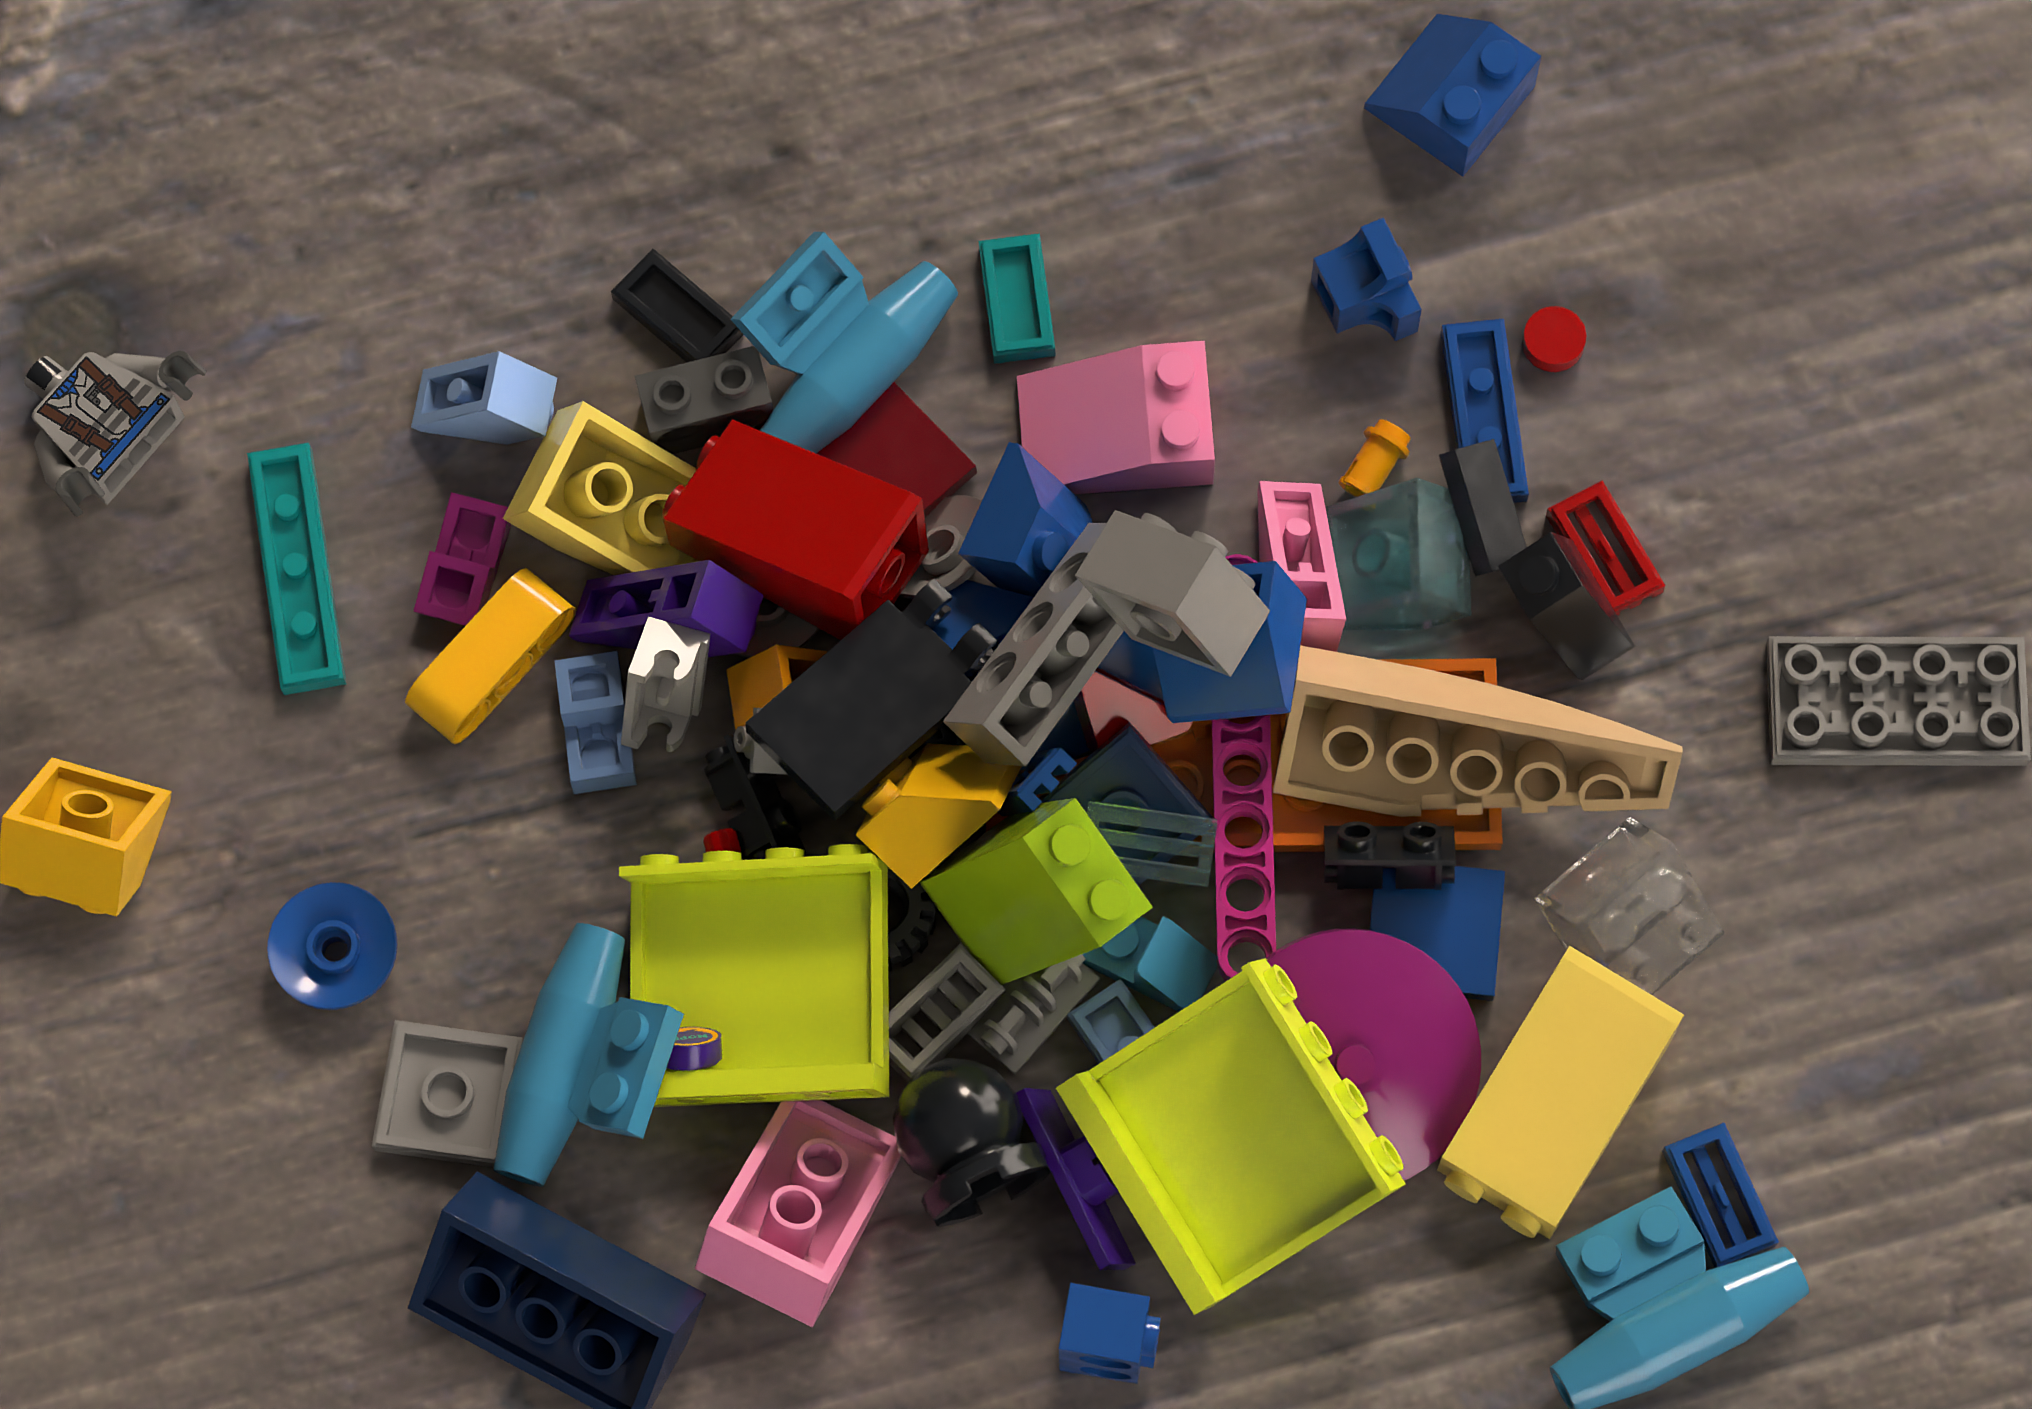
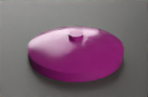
(1392, 1031)

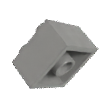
(1173, 591)

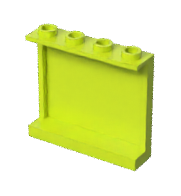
(774, 959)
(1233, 1135)

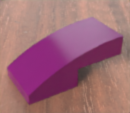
(464, 561)

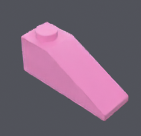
(1298, 538)

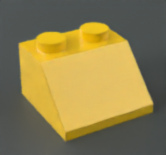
(932, 807)
(81, 836)

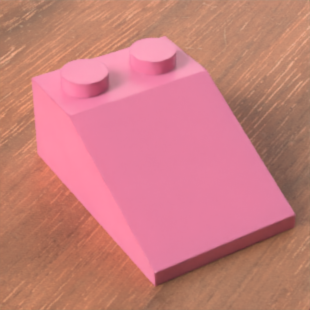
(1122, 419)
(799, 1207)

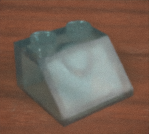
(1400, 558)

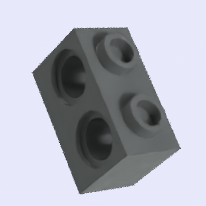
(701, 397)

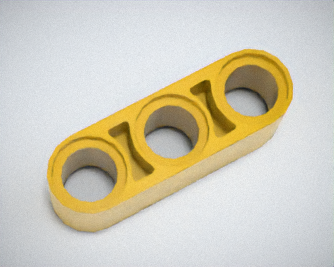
(490, 656)

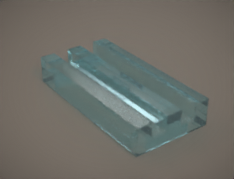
(1163, 821)

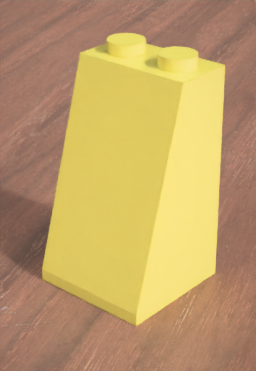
(1558, 1094)

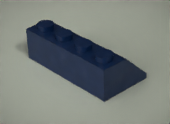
(554, 1298)

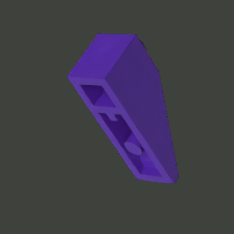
(687, 594)

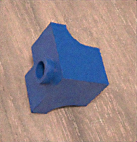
(1368, 283)

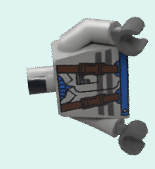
(105, 418)

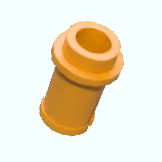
(1376, 458)

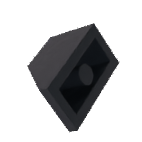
(1566, 604)

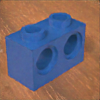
(1107, 1334)

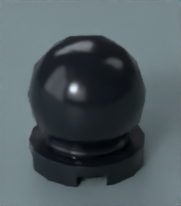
(963, 1134)

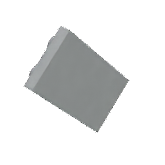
(1898, 701)

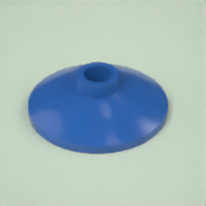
(312, 923)

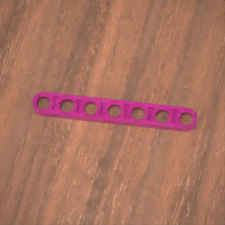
(1239, 863)

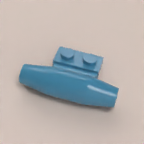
(838, 343)
(582, 1058)
(1661, 1303)

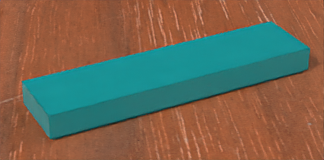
(296, 569)

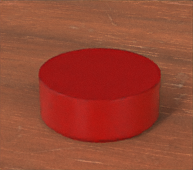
(1554, 339)

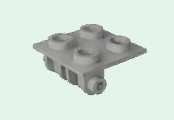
(1026, 1011)

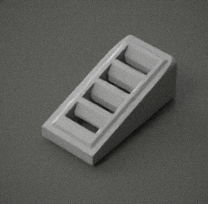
(952, 1031)

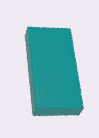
(1017, 298)

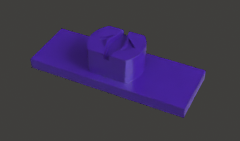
(1079, 1178)

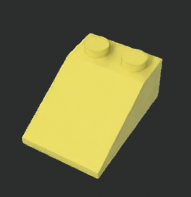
(600, 493)

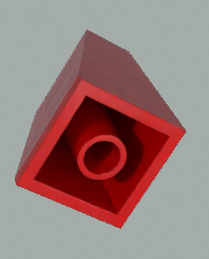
(798, 527)

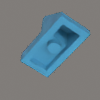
(1157, 962)

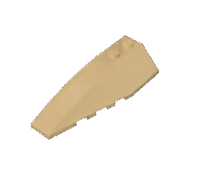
(1434, 741)

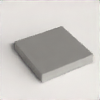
(444, 1093)

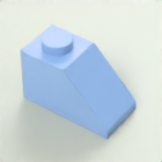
(485, 400)

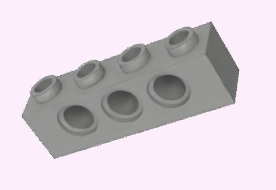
(1037, 666)

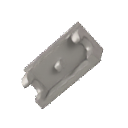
(665, 682)

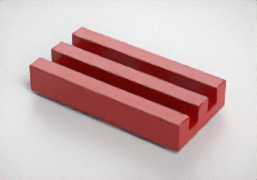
(1599, 493)

